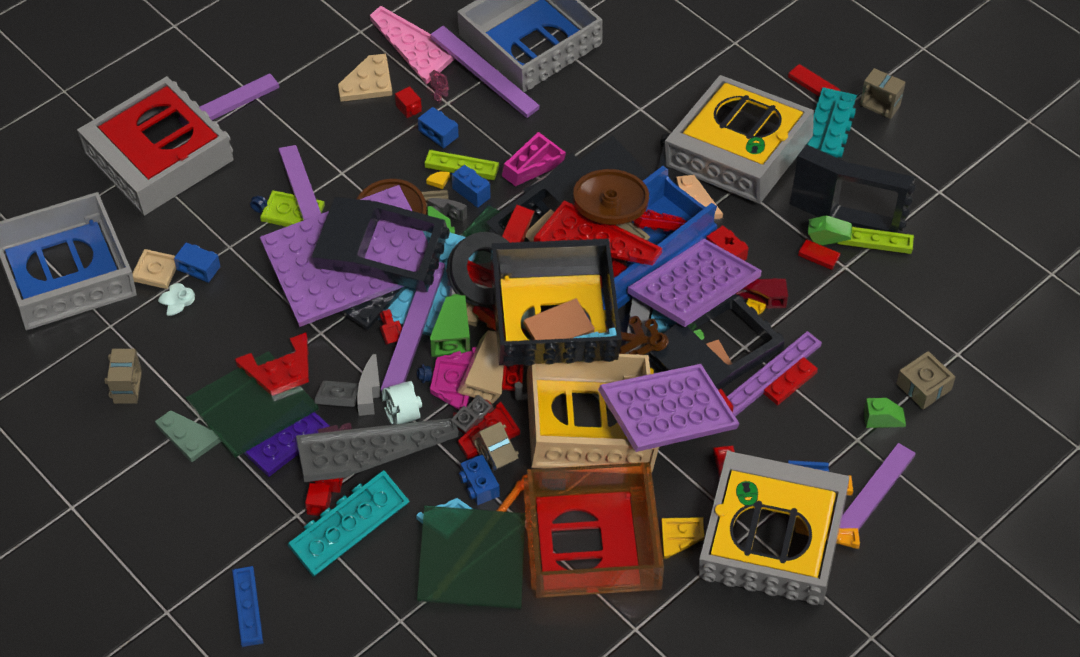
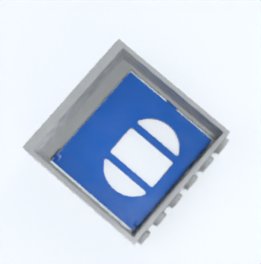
(498, 24)
(76, 292)

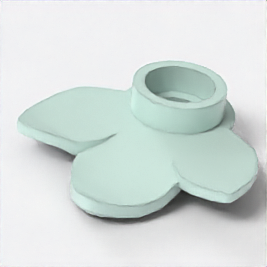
(177, 298)

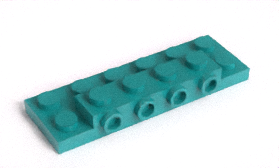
(832, 121)
(347, 523)

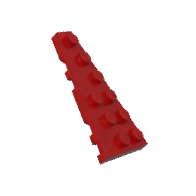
(570, 224)

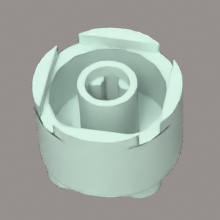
(401, 403)

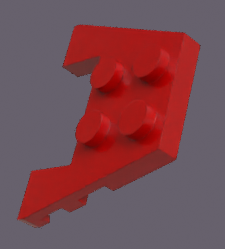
(283, 372)

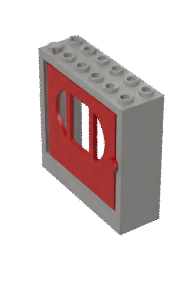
(141, 168)

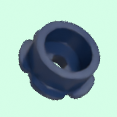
(258, 203)
(424, 373)

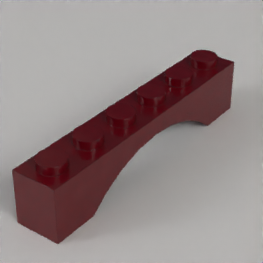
(767, 291)

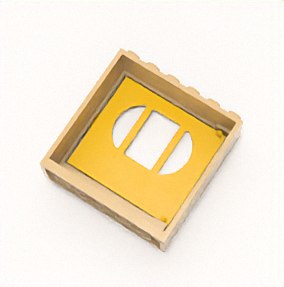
(572, 446)

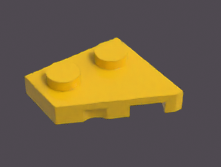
(680, 534)

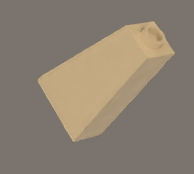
(484, 374)

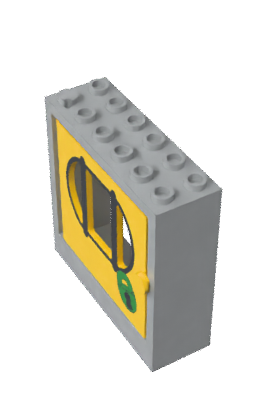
(734, 158)
(782, 489)

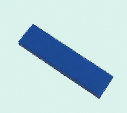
(247, 606)

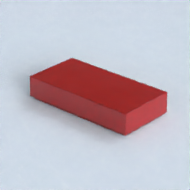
(819, 254)

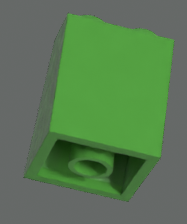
(451, 328)

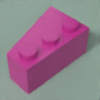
(532, 160)

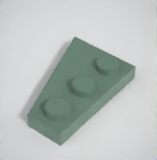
(187, 435)

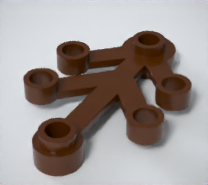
(656, 342)

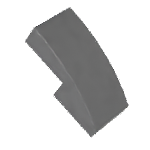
(449, 207)
(472, 414)

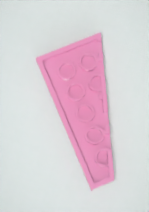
(411, 43)

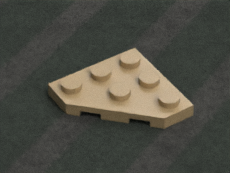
(367, 80)

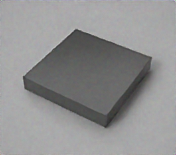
(337, 393)

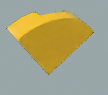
(438, 179)
(758, 306)

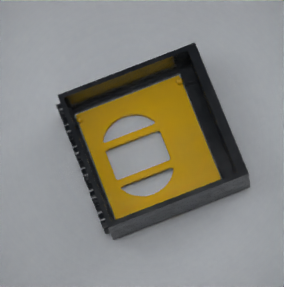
(552, 275)

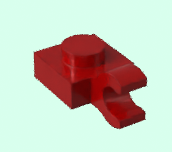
(391, 330)

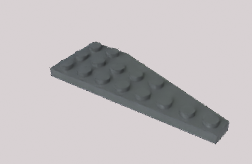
(355, 450)

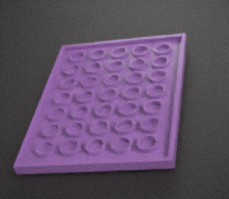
(323, 292)

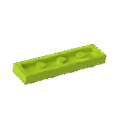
(452, 162)
(880, 240)

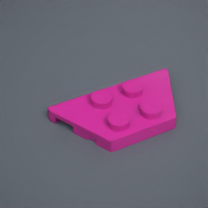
(447, 378)

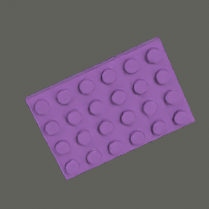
(694, 282)
(668, 407)

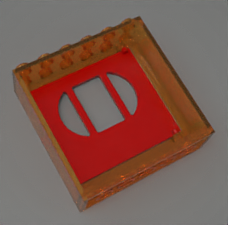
(606, 495)

